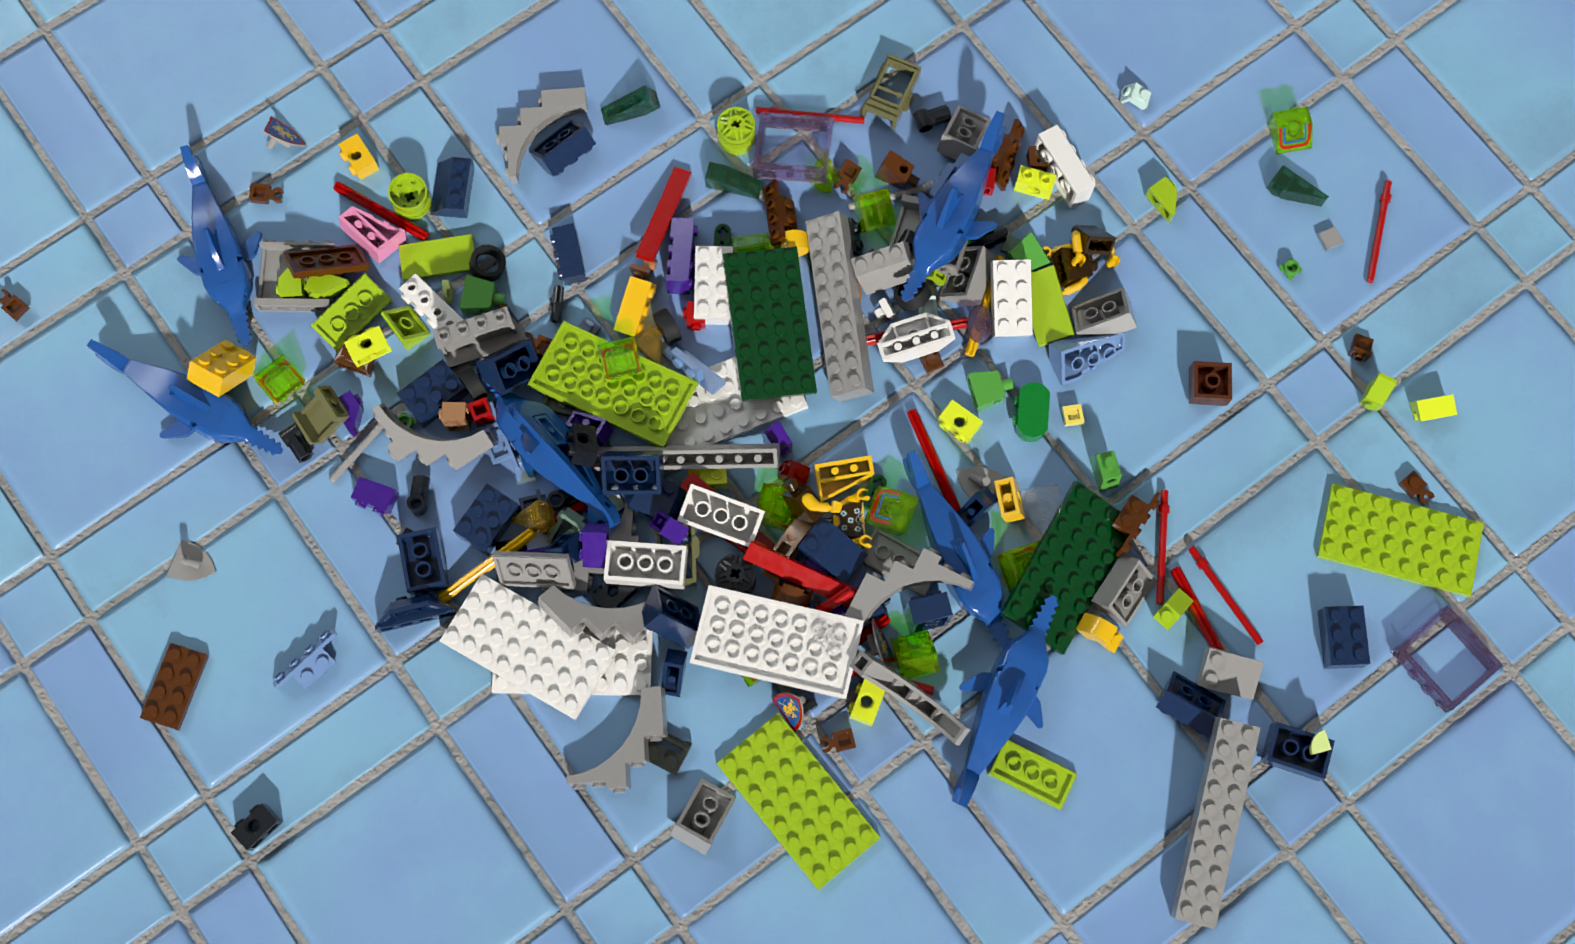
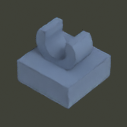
(589, 326)

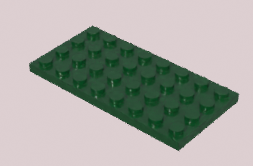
(769, 324)
(1067, 564)

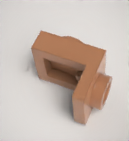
(645, 270)

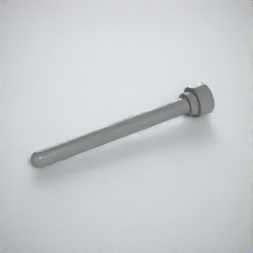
(912, 191)
(356, 452)

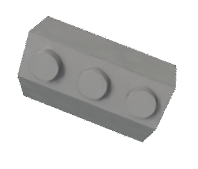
(884, 267)
(972, 278)
(1124, 590)

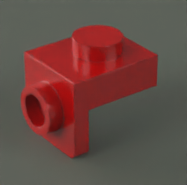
(688, 314)
(793, 469)

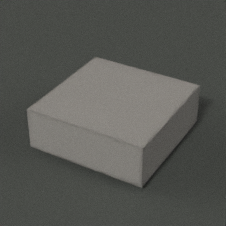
(1330, 238)

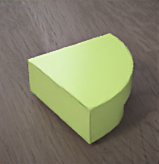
(447, 291)
(1319, 743)

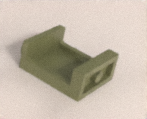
(321, 416)

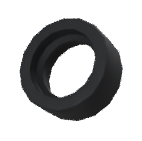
(492, 251)
(919, 300)
(667, 326)
(472, 383)

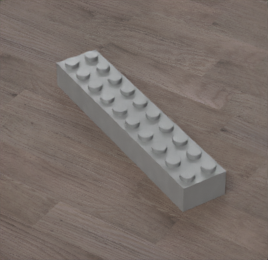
(839, 307)
(1215, 822)

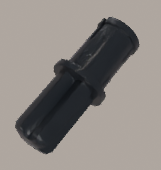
(557, 304)

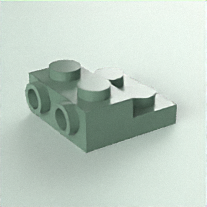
(568, 522)

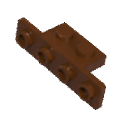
(1005, 157)
(779, 213)
(1131, 517)

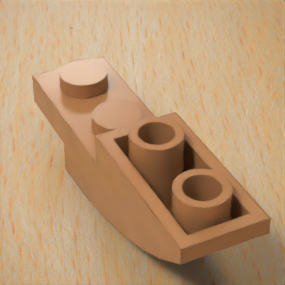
(790, 541)

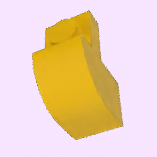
(795, 238)
(1101, 631)

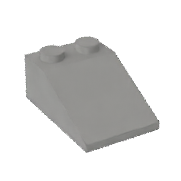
(963, 133)
(1104, 314)
(1229, 672)
(703, 816)

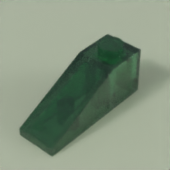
(633, 105)
(733, 181)
(1292, 187)

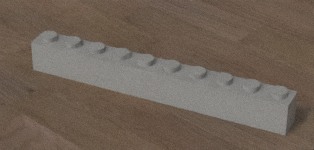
(708, 456)

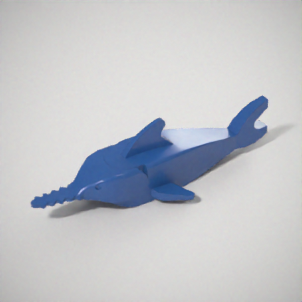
(953, 211)
(218, 250)
(193, 407)
(542, 447)
(960, 550)
(1005, 698)

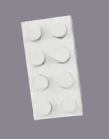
(1072, 177)
(710, 285)
(1011, 298)
(720, 515)
(645, 564)

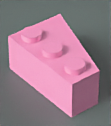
(372, 235)

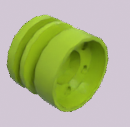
(736, 131)
(406, 187)

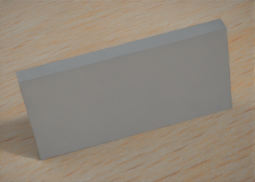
(886, 550)
(534, 569)

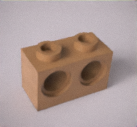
(455, 416)

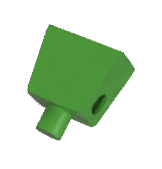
(1029, 249)
(479, 296)
(987, 388)
(1106, 468)

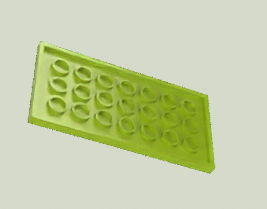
(638, 404)
(1400, 540)
(798, 801)

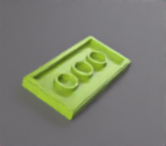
(436, 257)
(1049, 309)
(351, 312)
(1032, 774)

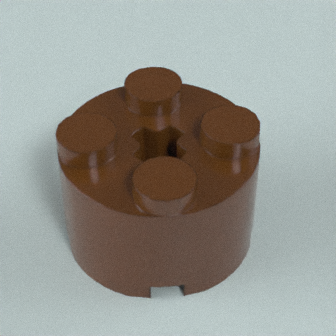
(791, 593)

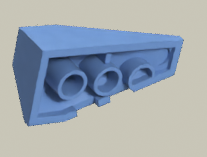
(1080, 354)

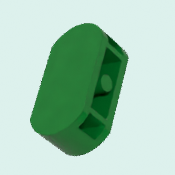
(1031, 412)

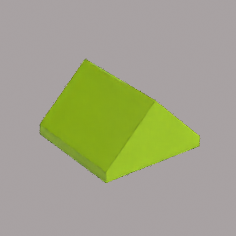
(406, 326)

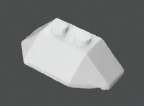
(915, 338)

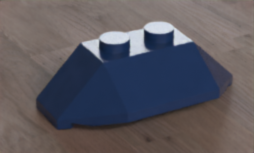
(669, 501)
(413, 611)

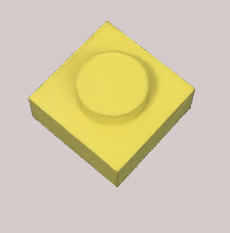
(1072, 415)

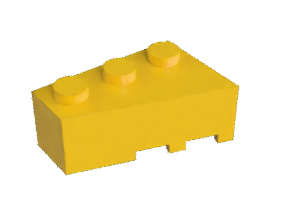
(635, 306)
(841, 475)

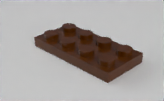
(325, 261)
(174, 686)

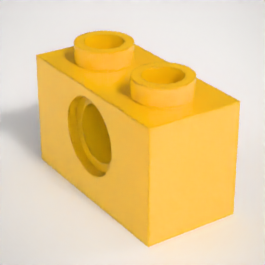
(355, 147)
(1009, 499)

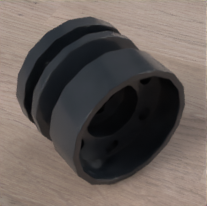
(735, 563)

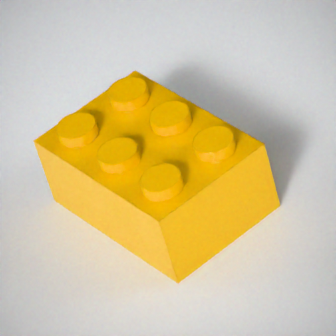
(221, 368)

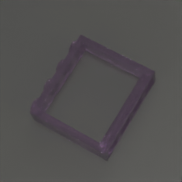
(787, 171)
(1470, 641)

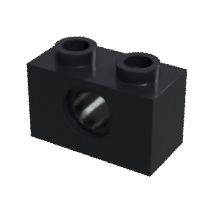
(582, 444)
(603, 600)
(268, 823)

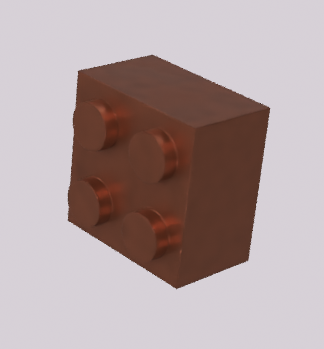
(1210, 383)

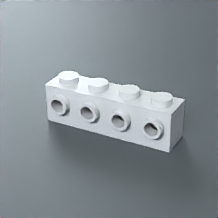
(428, 303)

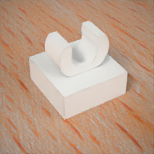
(885, 310)

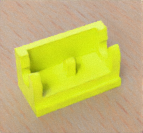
(1433, 408)

